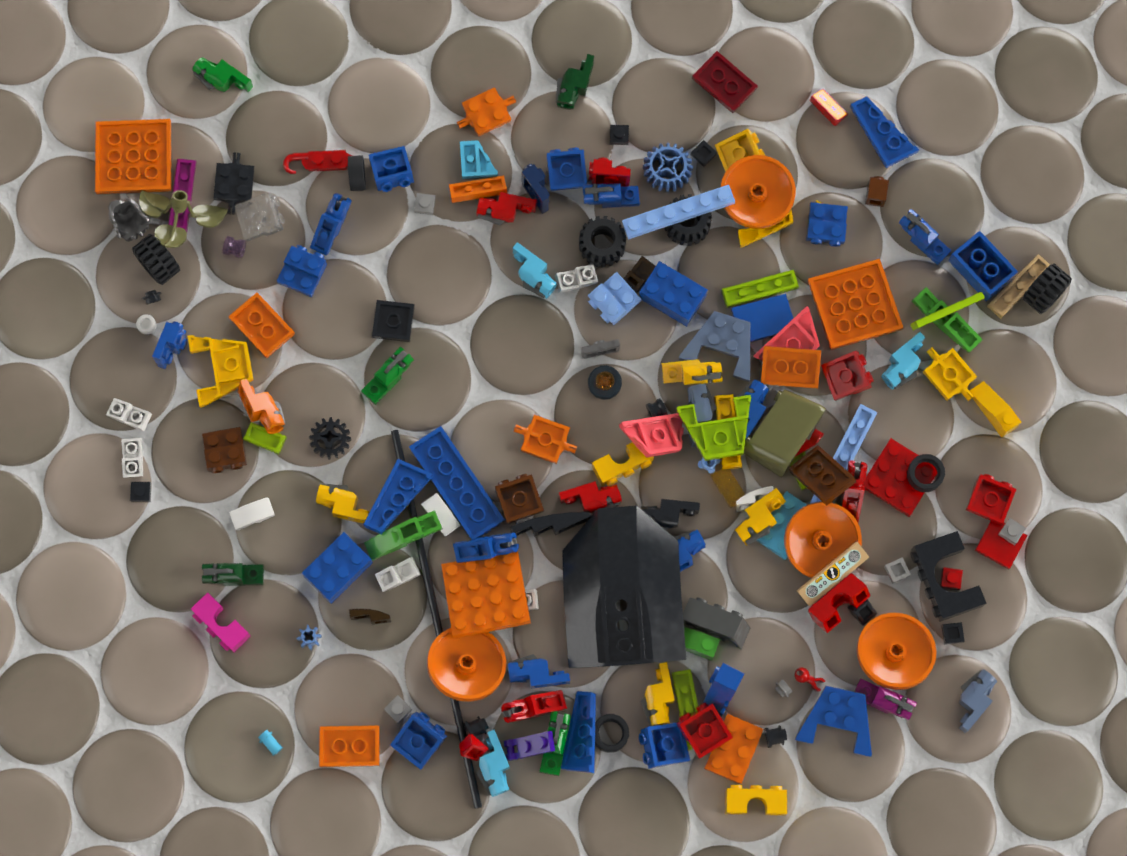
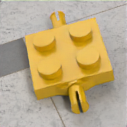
(949, 374)

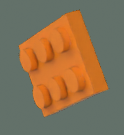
(261, 325)
(791, 367)
(349, 746)
(735, 755)

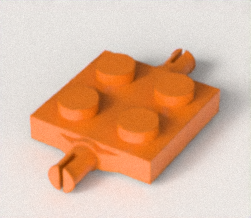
(486, 112)
(545, 439)

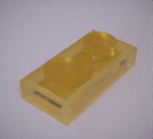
(728, 486)

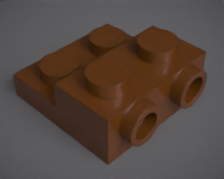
(224, 450)
(519, 498)

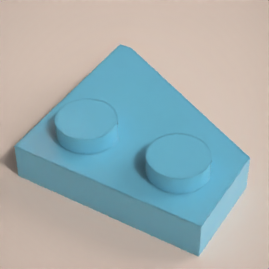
(475, 161)

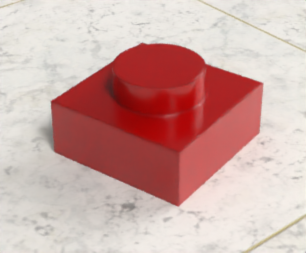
(951, 578)

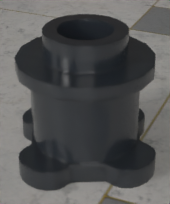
(477, 726)
(775, 736)

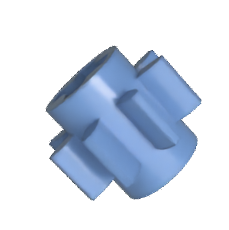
(310, 632)

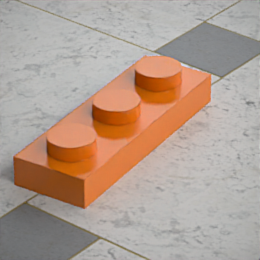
(477, 188)

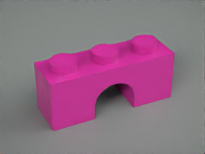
(206, 611)

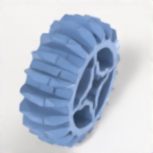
(656, 176)

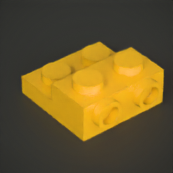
(738, 147)

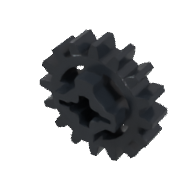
(337, 438)

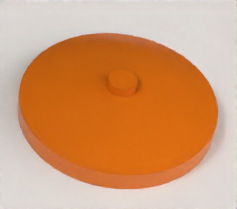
(761, 191)
(819, 536)
(896, 651)
(467, 665)

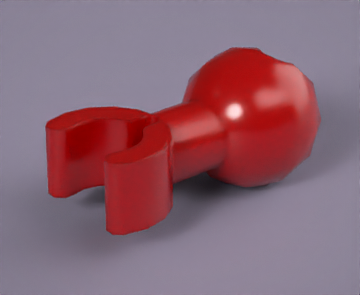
(804, 676)

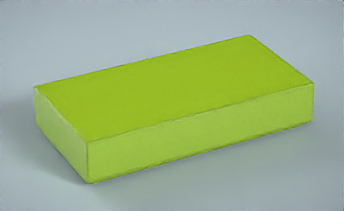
(258, 436)

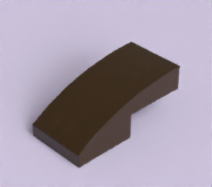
(639, 274)
(375, 616)

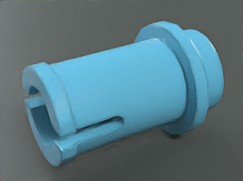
(270, 742)

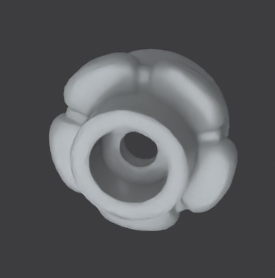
(783, 689)

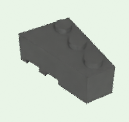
(716, 621)

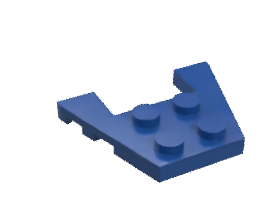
(840, 710)

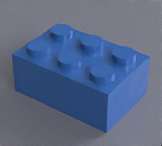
(983, 265)
(673, 293)
(337, 567)

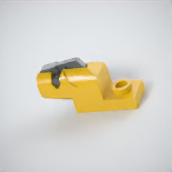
(692, 372)
(342, 501)
(760, 517)
(657, 698)

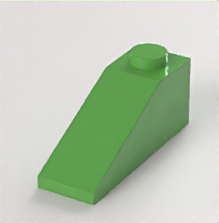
(700, 643)

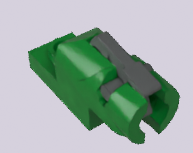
(220, 75)
(387, 376)
(559, 726)

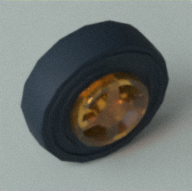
(604, 376)

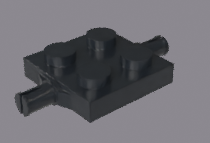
(233, 183)

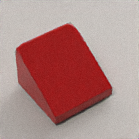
(472, 748)

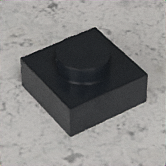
(619, 134)
(703, 153)
(140, 492)
(952, 633)

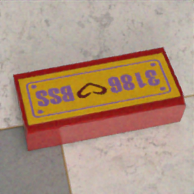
(828, 107)

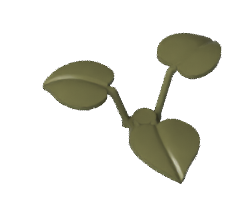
(172, 236)

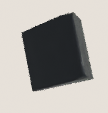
(863, 612)

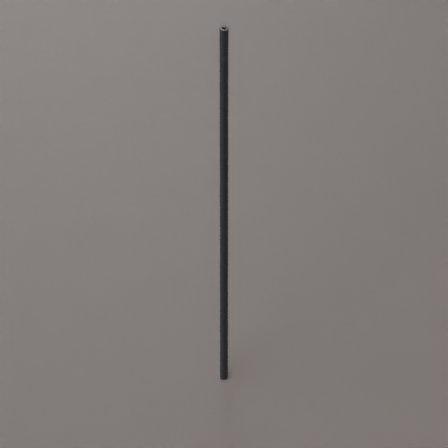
(438, 630)

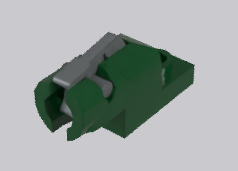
(574, 84)
(233, 574)

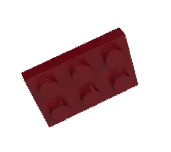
(724, 82)

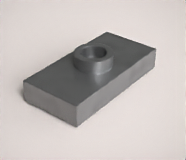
(600, 348)

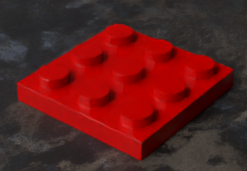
(889, 477)

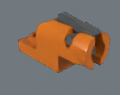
(262, 408)

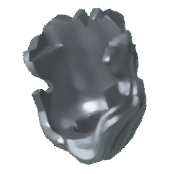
(128, 219)

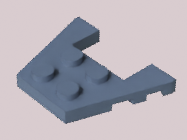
(726, 336)

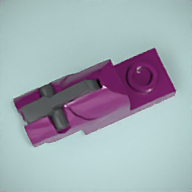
(886, 700)

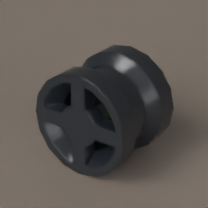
(656, 409)

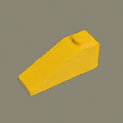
(995, 409)

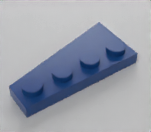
(398, 491)

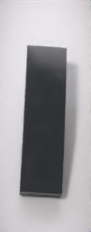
(557, 522)

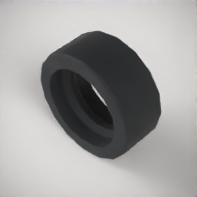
(356, 173)
(936, 462)
(625, 733)

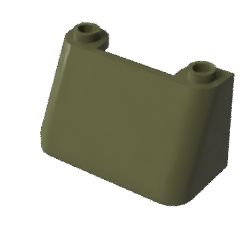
(783, 431)

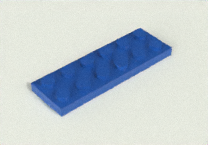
(457, 483)

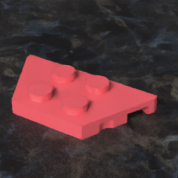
(797, 334)
(655, 434)

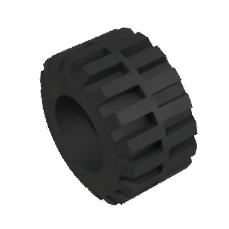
(605, 227)
(689, 234)
(156, 259)
(1047, 288)

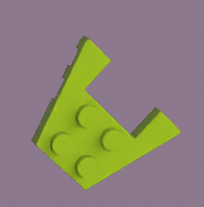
(718, 437)

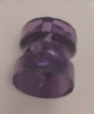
(234, 247)

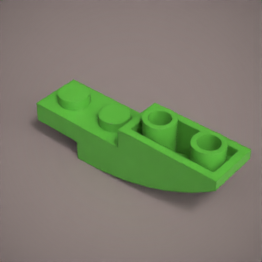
(402, 534)

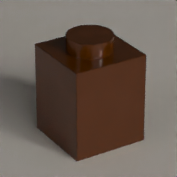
(877, 191)

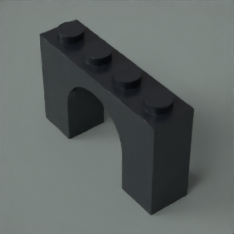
(944, 603)

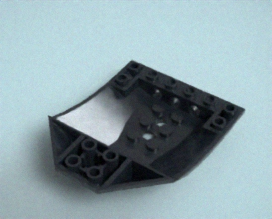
(630, 559)

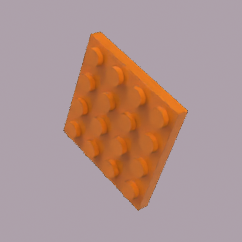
(133, 156)
(855, 304)
(485, 595)

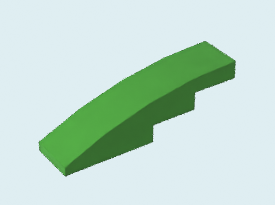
(952, 324)

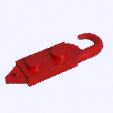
(319, 160)

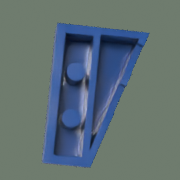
(724, 685)

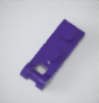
(530, 745)

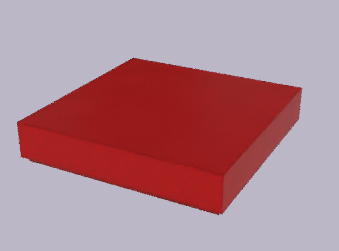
(997, 548)

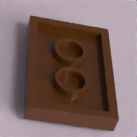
(822, 475)

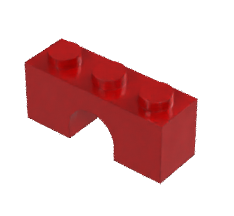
(849, 591)

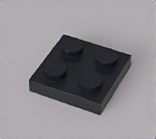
(393, 321)

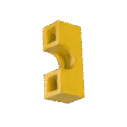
(609, 471)
(773, 799)

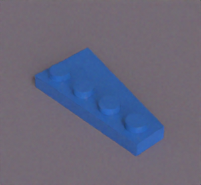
(882, 133)
(580, 742)

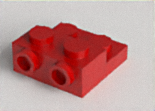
(603, 173)
(847, 375)
(991, 498)
(704, 729)

